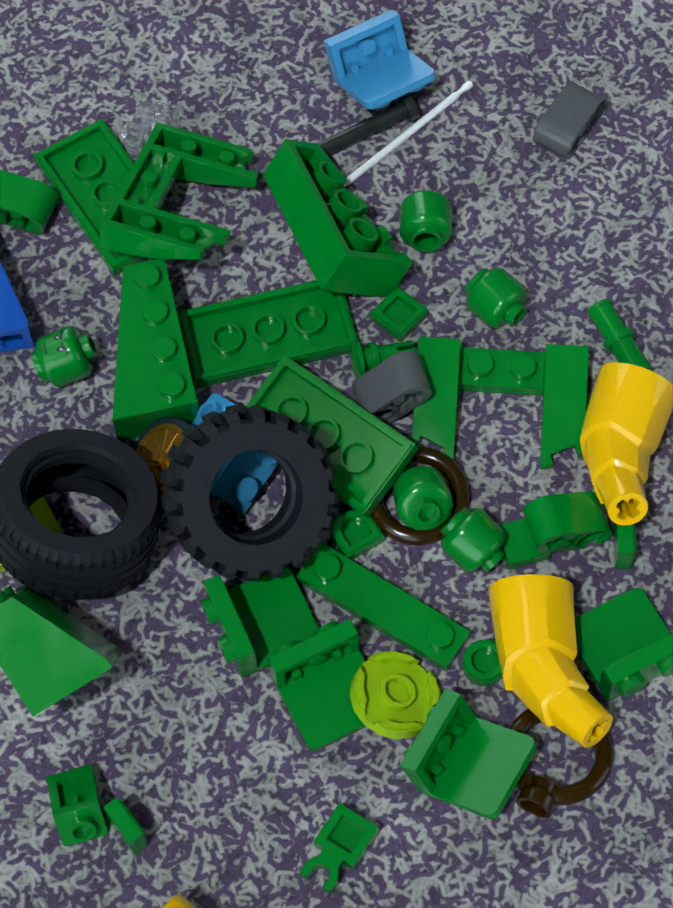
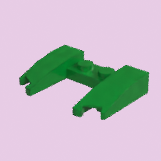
(170, 153)
(556, 374)

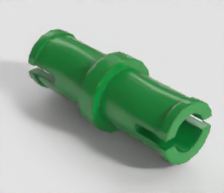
(617, 336)

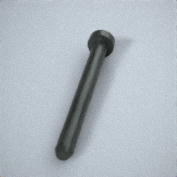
(405, 108)

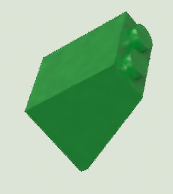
(47, 649)

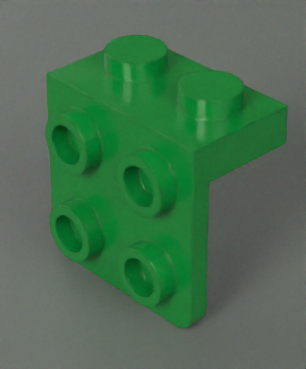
(257, 618)
(624, 644)
(317, 682)
(466, 758)

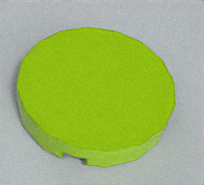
(393, 694)

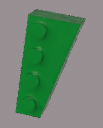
(332, 223)
(151, 355)

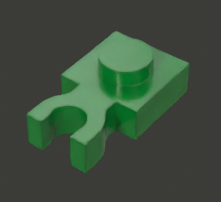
(341, 843)

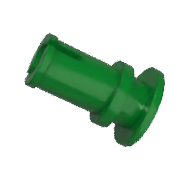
(367, 358)

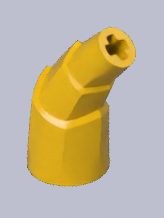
(621, 433)
(537, 654)

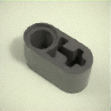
(569, 119)
(393, 387)

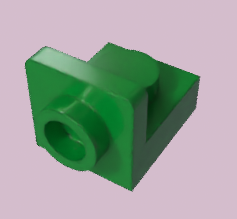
(76, 805)

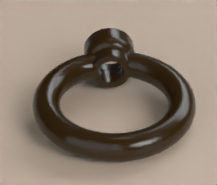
(460, 498)
(541, 795)

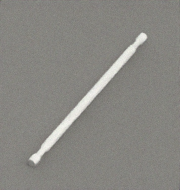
(407, 133)

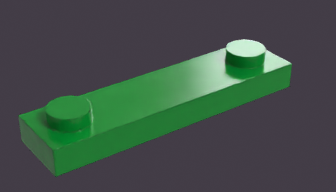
(384, 606)

